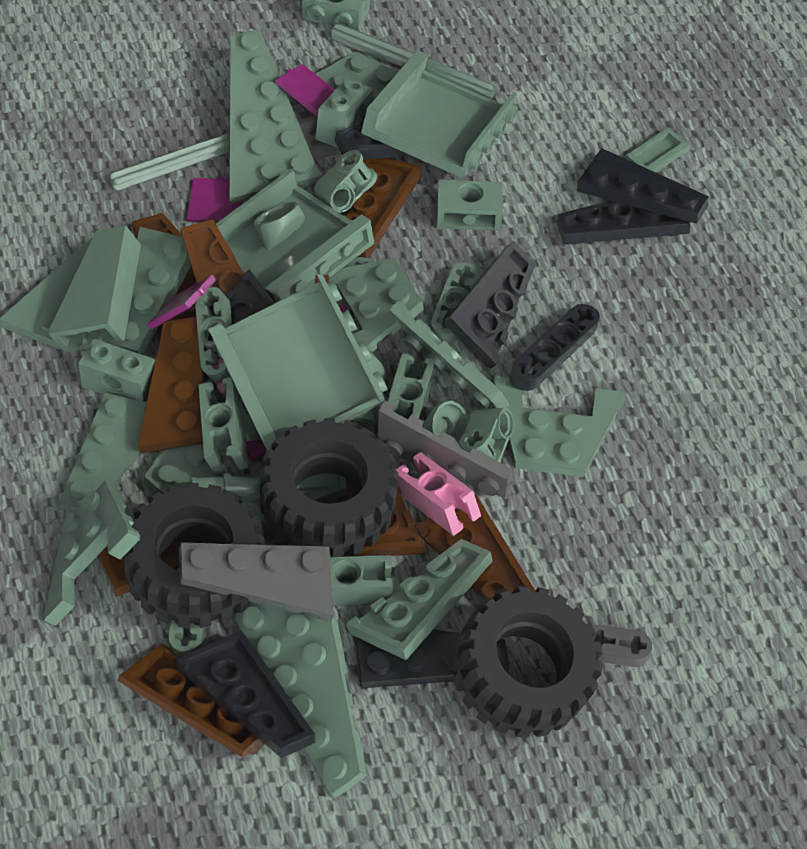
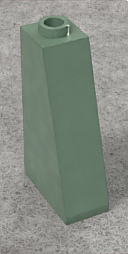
(99, 293)

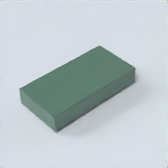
(659, 150)

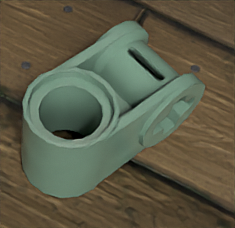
(345, 181)
(488, 431)

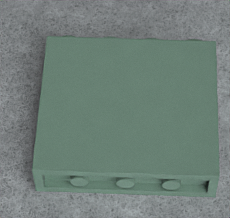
(436, 118)
(319, 246)
(299, 363)

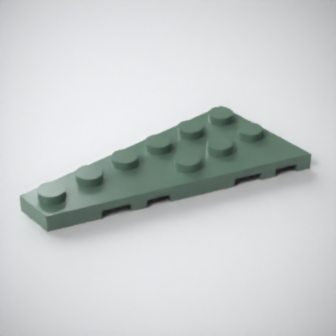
(262, 123)
(312, 670)

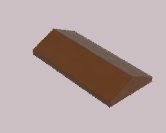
(161, 683)

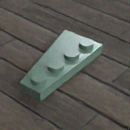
(158, 277)
(422, 601)

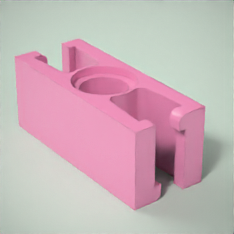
(437, 493)

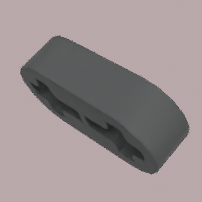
(617, 646)

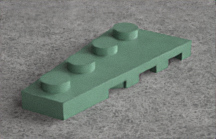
(38, 308)
(421, 337)
(107, 450)

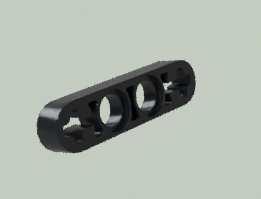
(559, 349)

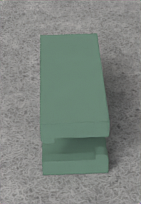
(408, 393)
(223, 426)
(362, 573)

